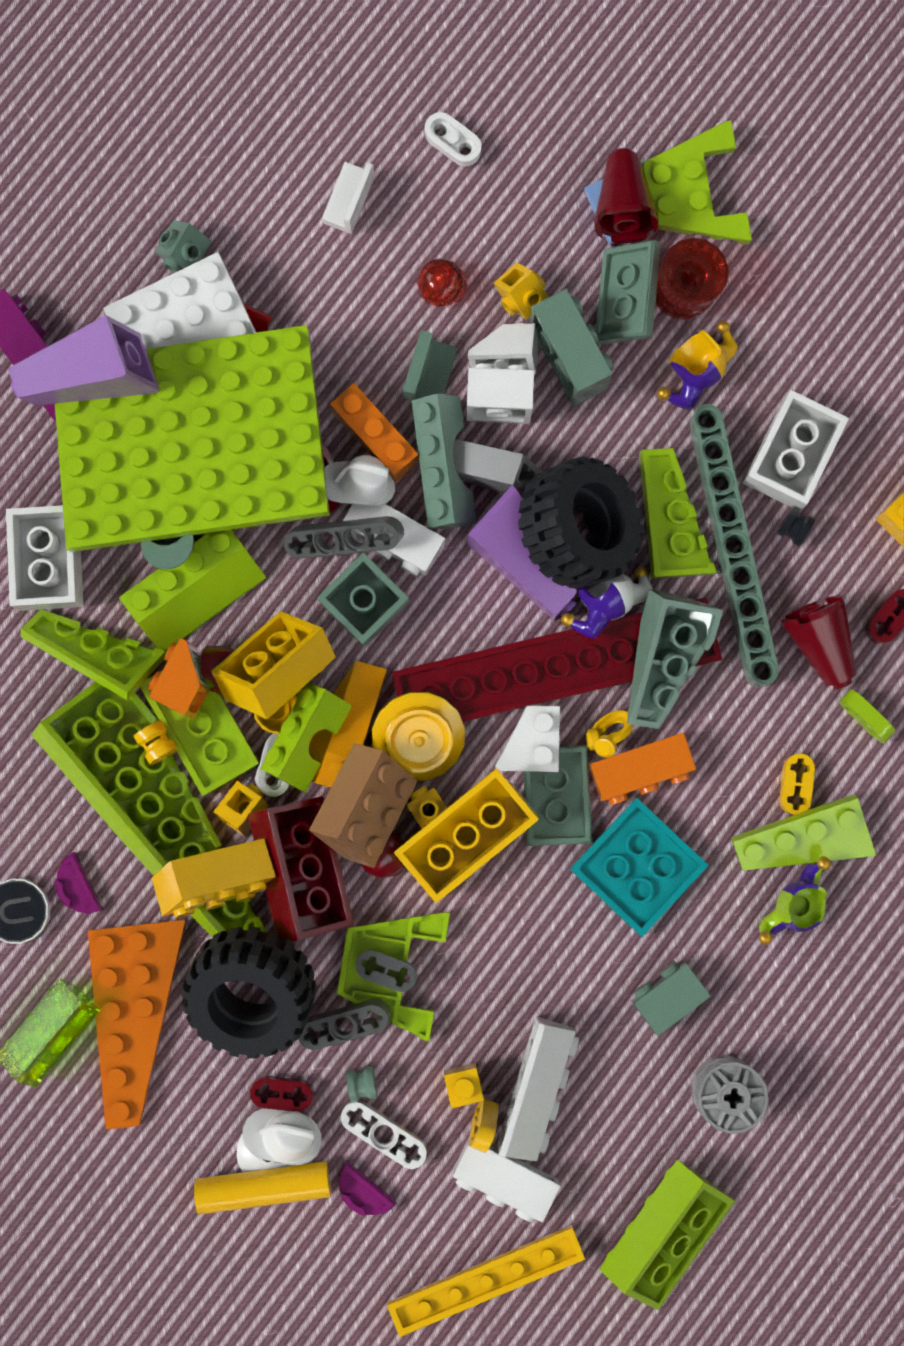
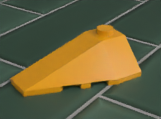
(361, 690)

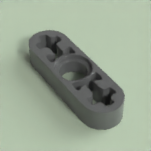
(335, 1035)

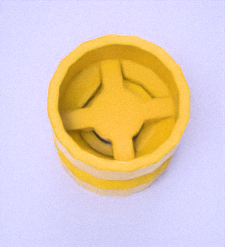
(155, 742)

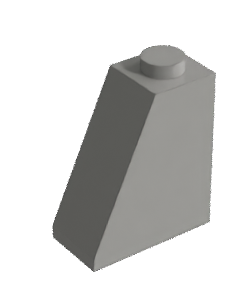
(493, 467)

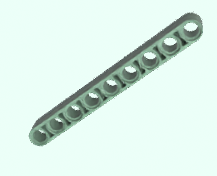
(736, 530)

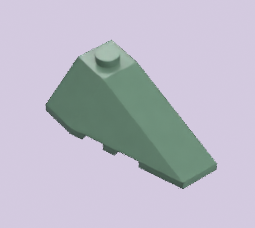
(669, 646)

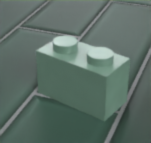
(669, 997)

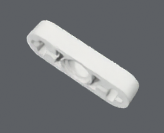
(385, 1148)

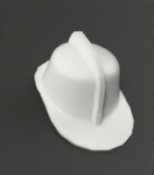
(359, 482)
(282, 1136)

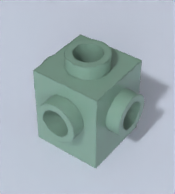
(182, 246)

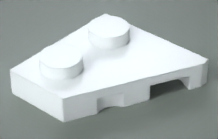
(533, 742)

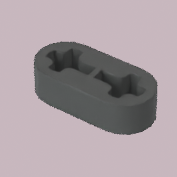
(383, 978)

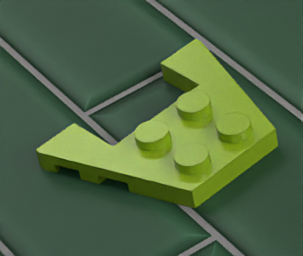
(683, 192)
(393, 939)

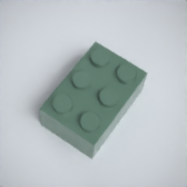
(571, 347)

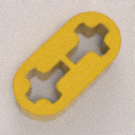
(805, 784)
(484, 1125)

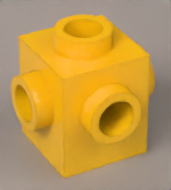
(520, 290)

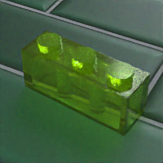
(47, 1033)

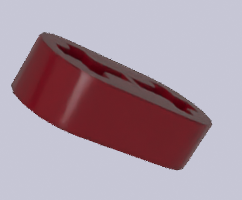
(882, 614)
(281, 1102)

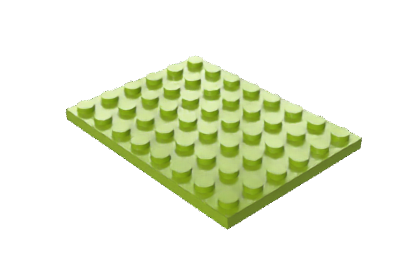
(209, 452)

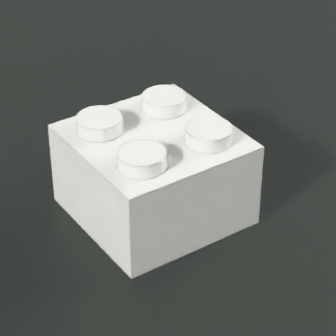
(500, 394)

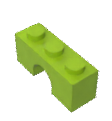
(289, 754)

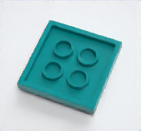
(639, 867)

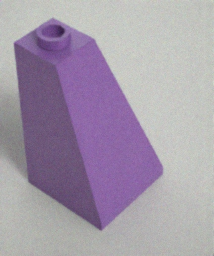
(86, 365)
(500, 544)

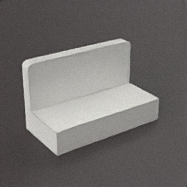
(348, 196)

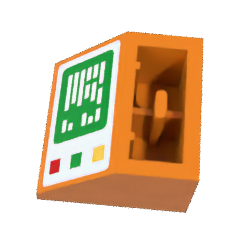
(181, 681)

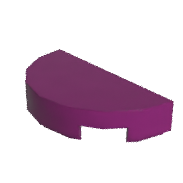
(75, 887)
(361, 1193)

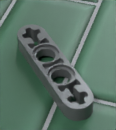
(342, 533)

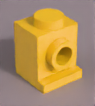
(422, 797)
(234, 802)

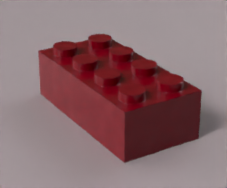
(308, 884)

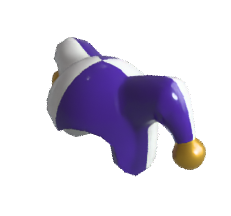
(609, 602)

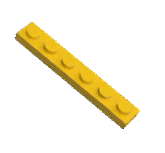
(485, 1281)

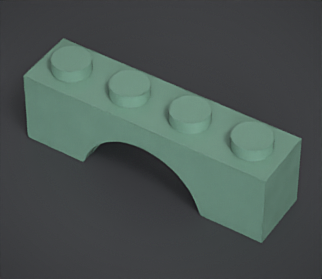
(446, 498)

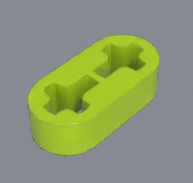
(867, 716)

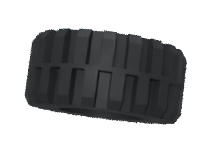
(552, 531)
(239, 1024)

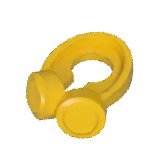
(606, 744)

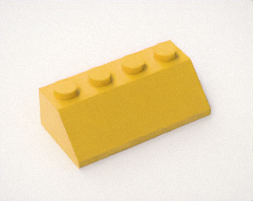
(466, 835)

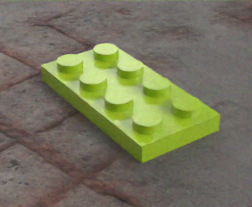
(208, 745)

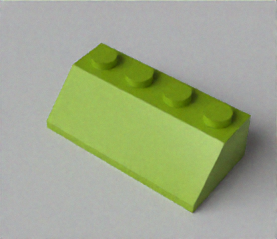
(183, 598)
(666, 1235)

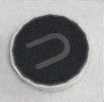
(22, 910)

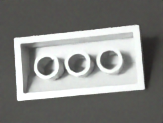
(536, 1090)

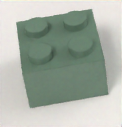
(363, 599)

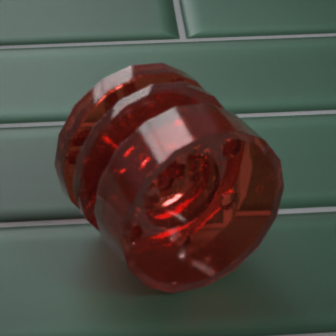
(698, 264)

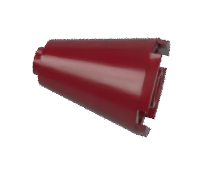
(625, 200)
(824, 639)

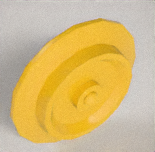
(420, 734)

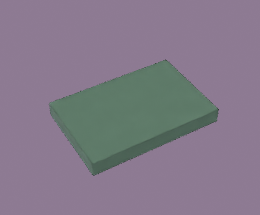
(628, 292)
(560, 801)

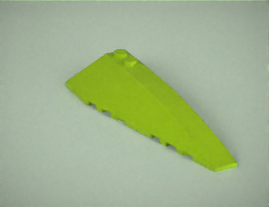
(139, 801)

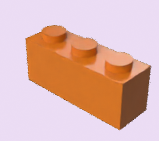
(374, 432)
(642, 769)

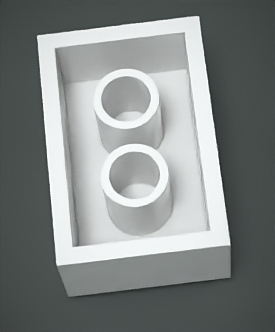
(795, 450)
(38, 563)

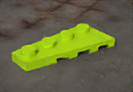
(671, 524)
(105, 659)
(829, 831)

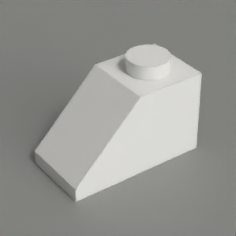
(507, 346)

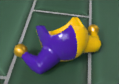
(699, 365)

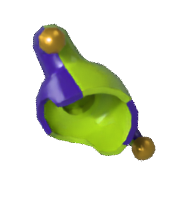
(799, 904)

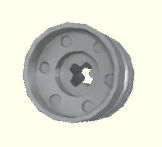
(718, 1077)

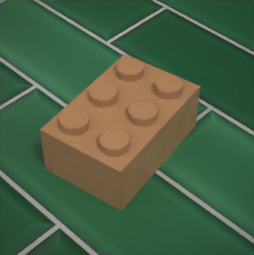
(363, 805)

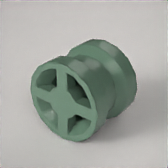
(361, 1084)

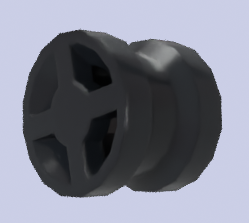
(796, 526)

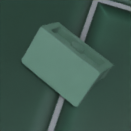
(429, 368)

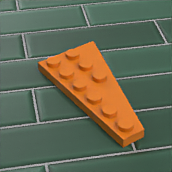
(132, 989)

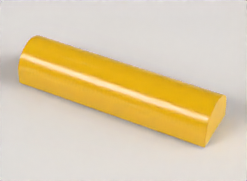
(262, 1188)

